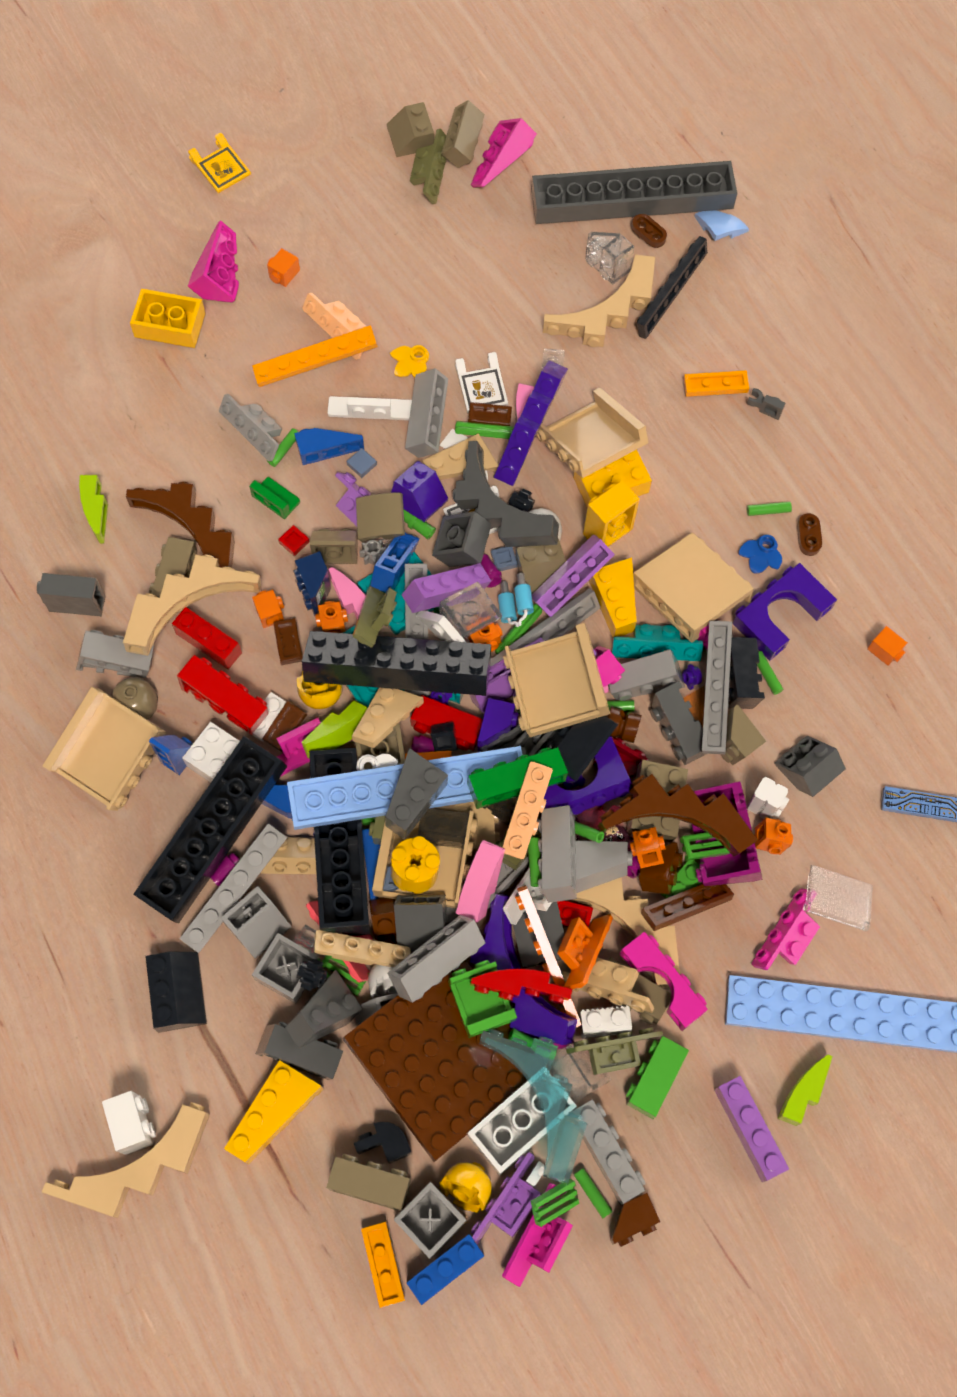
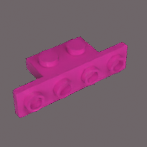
(292, 748)
(789, 936)
(537, 1247)

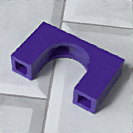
(795, 585)
(609, 784)

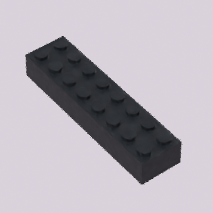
(397, 663)
(210, 830)
(340, 857)

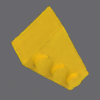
(616, 596)

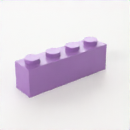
(572, 575)
(430, 590)
(498, 684)
(751, 1129)

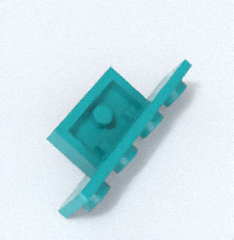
(656, 639)

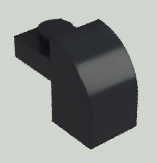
(390, 1137)

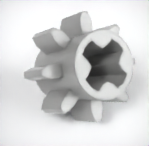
(376, 550)

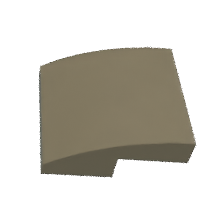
(380, 516)

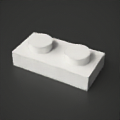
(274, 706)

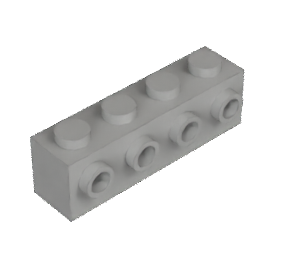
(426, 413)
(558, 854)
(436, 958)
(608, 1155)

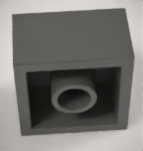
(462, 539)

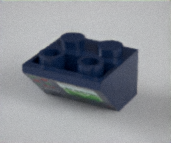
(312, 580)

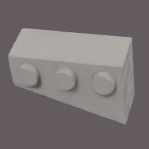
(109, 653)
(647, 676)

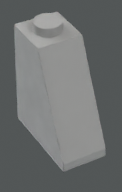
(600, 862)

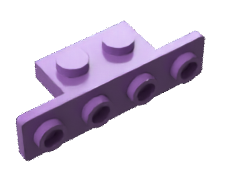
(348, 502)
(512, 1205)

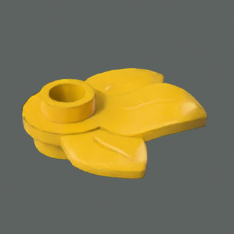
(408, 362)

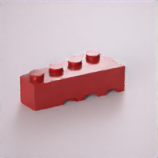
(222, 694)

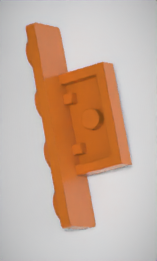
(581, 948)

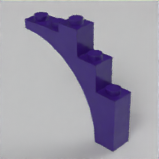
(530, 422)
(533, 1013)

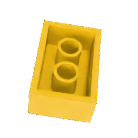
(167, 318)
(628, 468)
(611, 513)

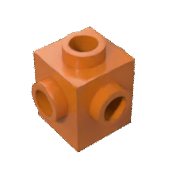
(331, 617)
(488, 635)
(773, 836)
(648, 847)

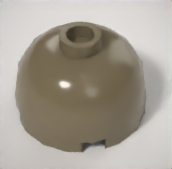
(137, 696)

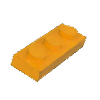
(716, 383)
(382, 1264)

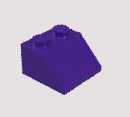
(421, 491)
(497, 720)

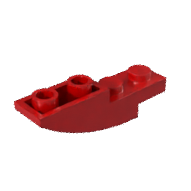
(511, 981)

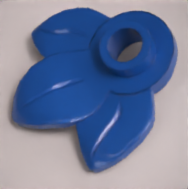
(760, 556)

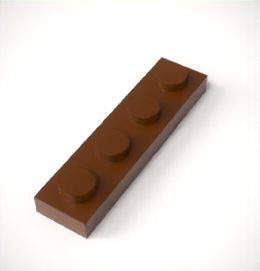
(685, 905)

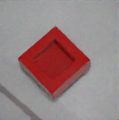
(293, 540)

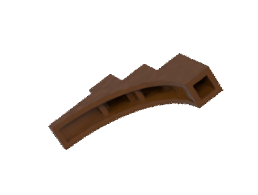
(198, 521)
(716, 817)

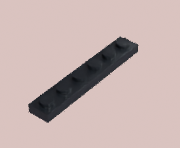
(672, 287)

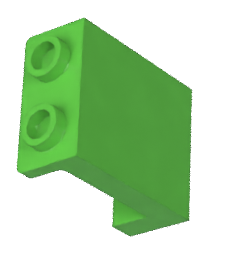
(479, 1010)

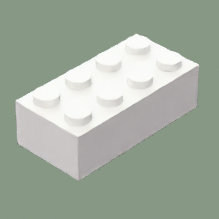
(512, 1128)

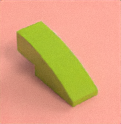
(94, 505)
(335, 729)
(805, 1091)

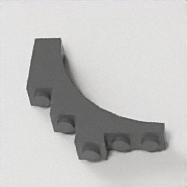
(514, 526)

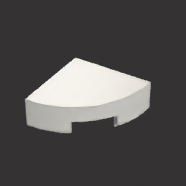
(535, 1174)

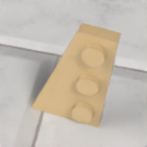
(452, 460)
(384, 713)

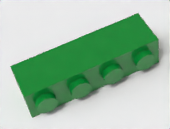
(506, 779)

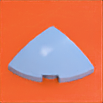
(721, 224)

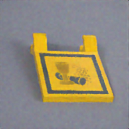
(221, 167)

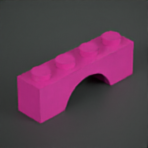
(645, 956)

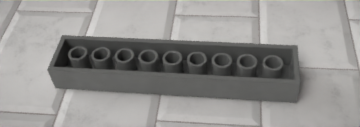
(633, 192)

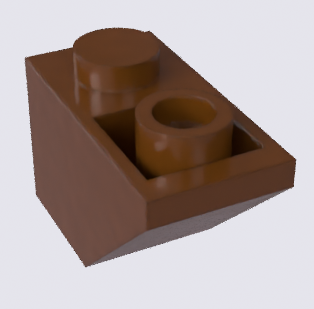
(662, 876)
(383, 920)
(633, 1218)

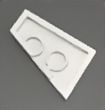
(440, 626)

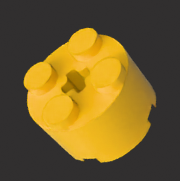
(415, 865)

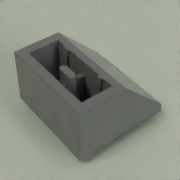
(811, 765)

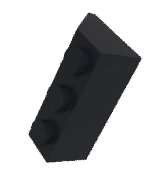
(581, 743)
(175, 990)

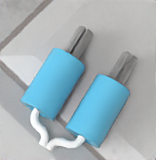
(523, 601)

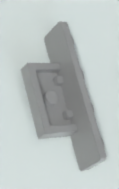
(253, 425)

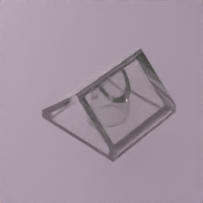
(579, 1073)

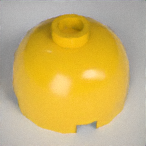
(318, 694)
(468, 1185)

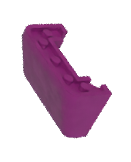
(726, 868)

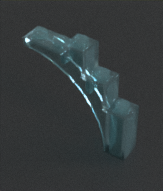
(563, 1130)

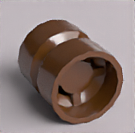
(627, 724)

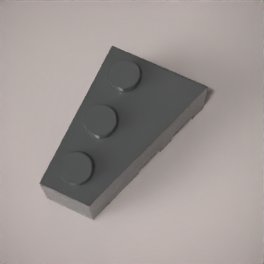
(678, 723)
(314, 1058)

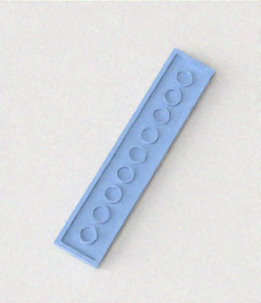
(370, 791)
(841, 1013)

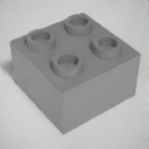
(280, 967)
(430, 1220)

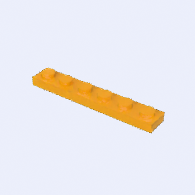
(314, 356)

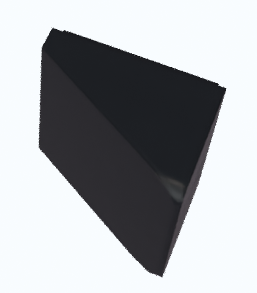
(444, 737)

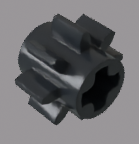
(522, 500)
(311, 974)

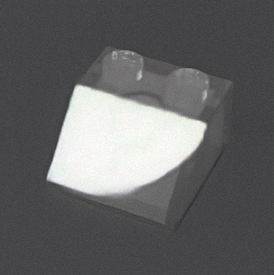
(469, 610)

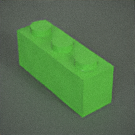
(656, 1076)

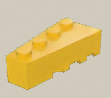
(275, 1106)

